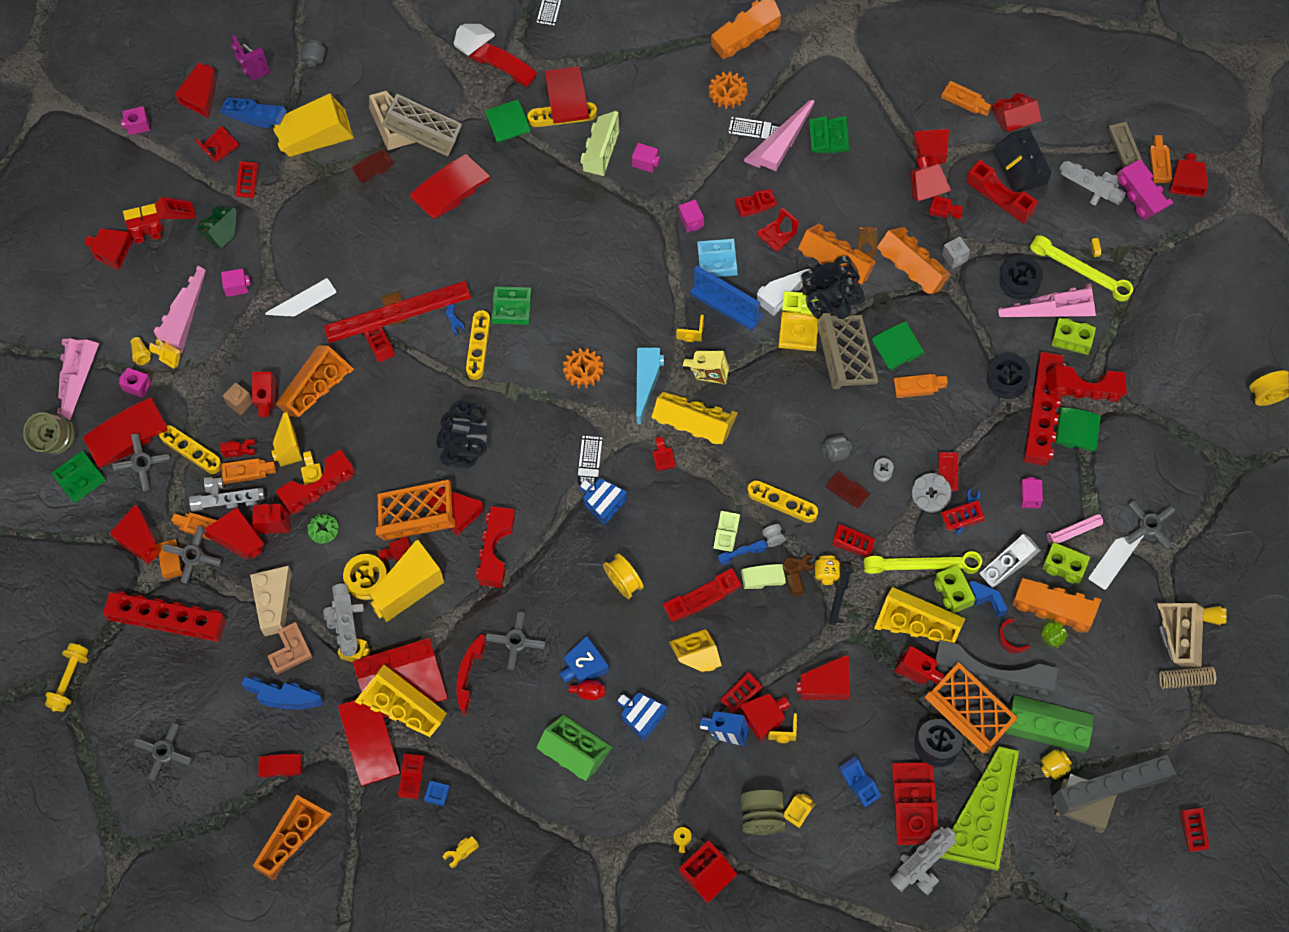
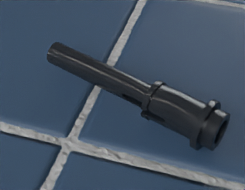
(842, 585)

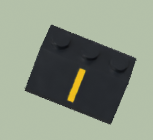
(1022, 161)

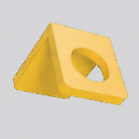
(691, 335)
(785, 737)

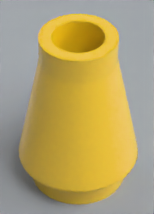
(140, 353)
(1215, 615)

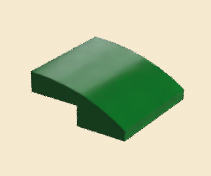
(507, 121)
(829, 135)
(511, 305)
(898, 345)
(1077, 429)
(78, 477)

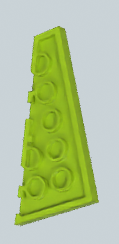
(985, 816)

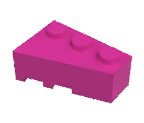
(1142, 190)

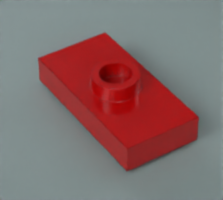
(949, 469)

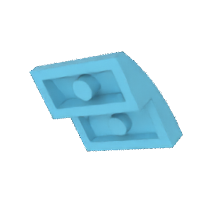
(718, 257)

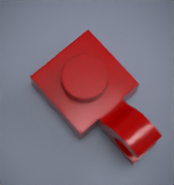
(943, 206)
(235, 449)
(663, 457)
(396, 551)

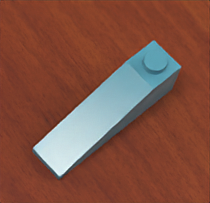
(648, 371)

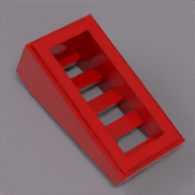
(242, 167)
(168, 209)
(382, 352)
(961, 509)
(855, 535)
(748, 677)
(1199, 812)

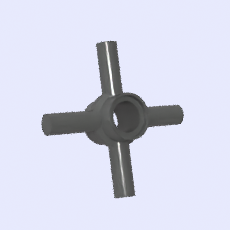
(148, 461)
(1147, 531)
(199, 558)
(515, 648)
(168, 757)

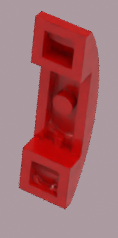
(506, 62)
(702, 597)
(475, 651)

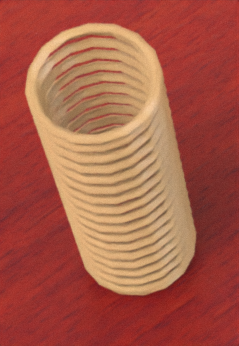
(1182, 675)

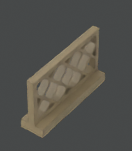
(414, 129)
(832, 351)

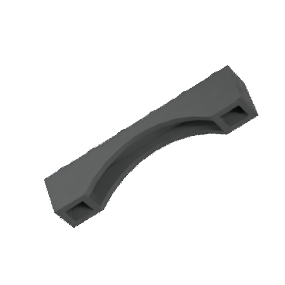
(1036, 679)
(1114, 783)

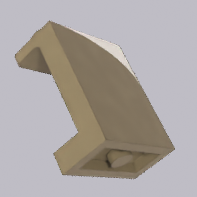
(1094, 814)

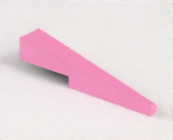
(773, 149)
(1056, 304)
(178, 321)
(75, 368)

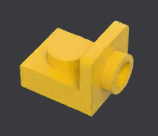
(799, 809)

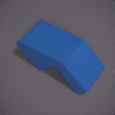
(984, 594)
(859, 782)

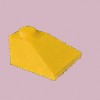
(286, 443)
(697, 651)

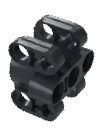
(832, 288)
(462, 434)

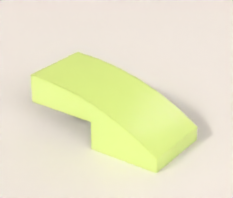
(726, 531)
(762, 576)

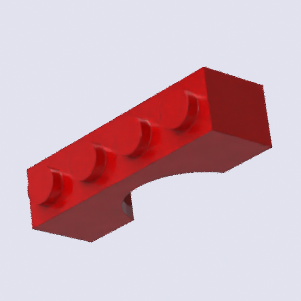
(985, 181)
(1065, 381)
(296, 496)
(500, 524)

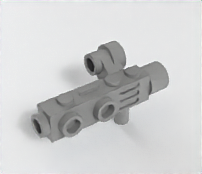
(1102, 186)
(230, 499)
(341, 618)
(924, 857)

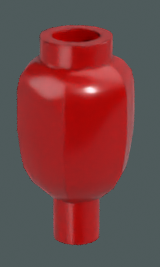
(589, 690)

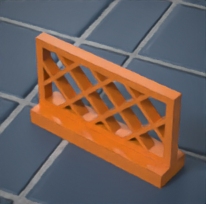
(415, 526)
(959, 720)

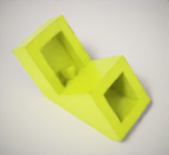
(796, 302)

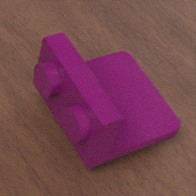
(252, 63)

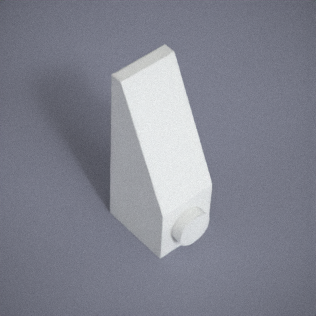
(772, 294)

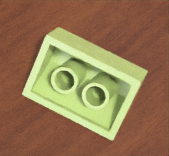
(601, 144)

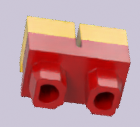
(143, 223)

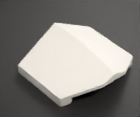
(471, 37)

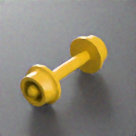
(75, 653)

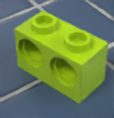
(1072, 340)
(1067, 558)
(959, 588)

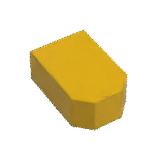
(1095, 247)

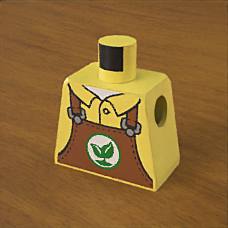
(708, 366)

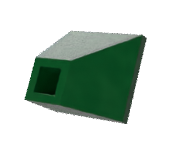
(219, 226)

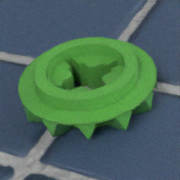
(323, 536)

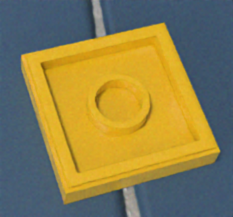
(798, 331)

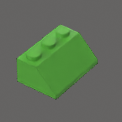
(573, 747)

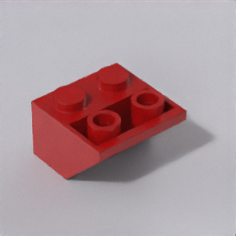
(1016, 112)
(707, 872)

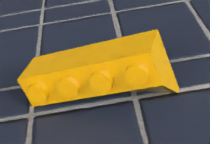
(694, 417)
(919, 618)
(401, 702)

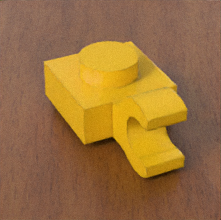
(166, 352)
(312, 471)
(464, 849)

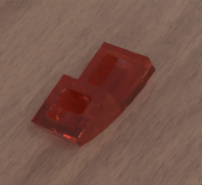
(371, 165)
(847, 491)

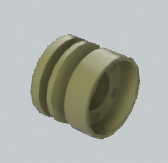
(49, 433)
(762, 811)

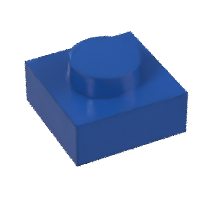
(437, 793)

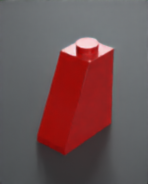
(198, 90)
(464, 509)
(136, 535)
(235, 535)
(826, 681)

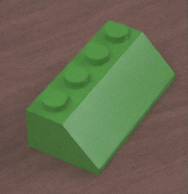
(1051, 724)

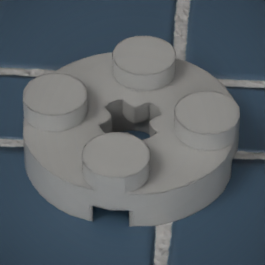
(923, 485)

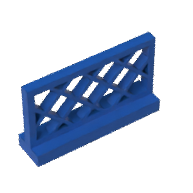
(726, 299)

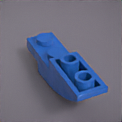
(252, 113)
(289, 697)

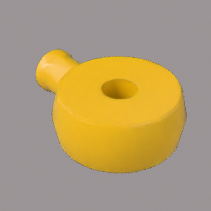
(682, 842)

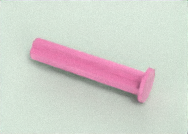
(1075, 529)

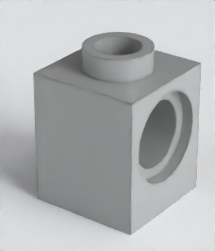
(955, 252)

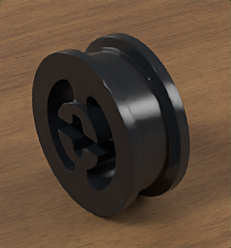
(1026, 286)
(1018, 372)
(949, 744)

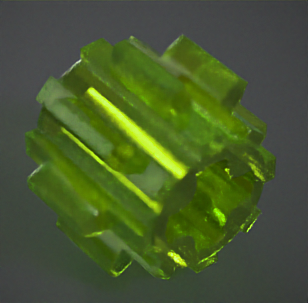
(1054, 634)

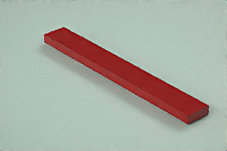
(397, 312)

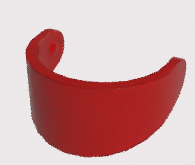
(1005, 645)

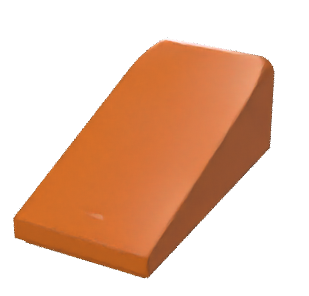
(169, 563)

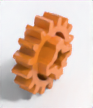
(719, 88)
(592, 366)

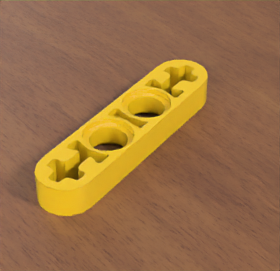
(548, 121)
(478, 345)
(190, 449)
(784, 498)

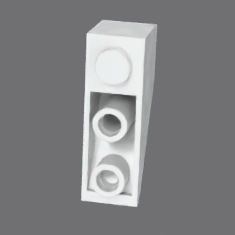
(1010, 560)

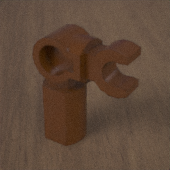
(791, 567)

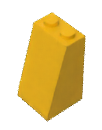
(313, 126)
(406, 583)

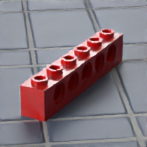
(1033, 452)
(210, 631)

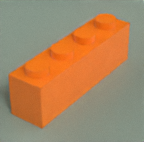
(746, 28)
(827, 249)
(913, 260)
(313, 380)
(1056, 605)
(291, 833)

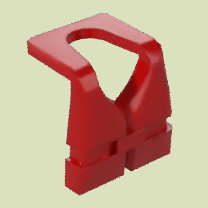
(221, 141)
(772, 235)

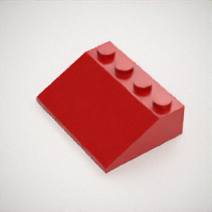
(411, 662)

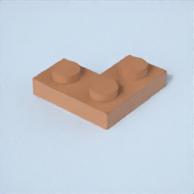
(294, 651)

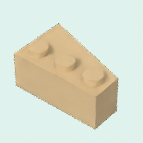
(379, 106)
(271, 598)
(1184, 632)

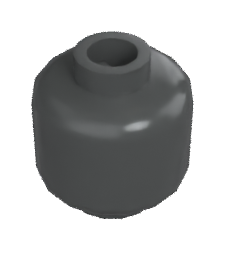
(313, 53)
(836, 448)

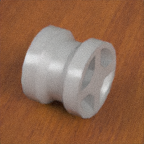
(883, 474)
(773, 535)

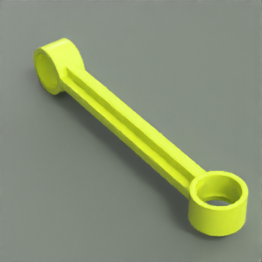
(1043, 247)
(877, 564)

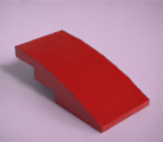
(566, 94)
(449, 186)
(113, 437)
(368, 742)
(914, 802)

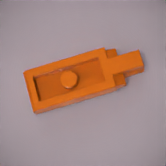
(965, 98)
(1160, 161)
(918, 385)
(246, 470)
(190, 522)

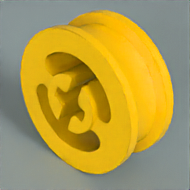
(1271, 388)
(368, 565)
(623, 576)

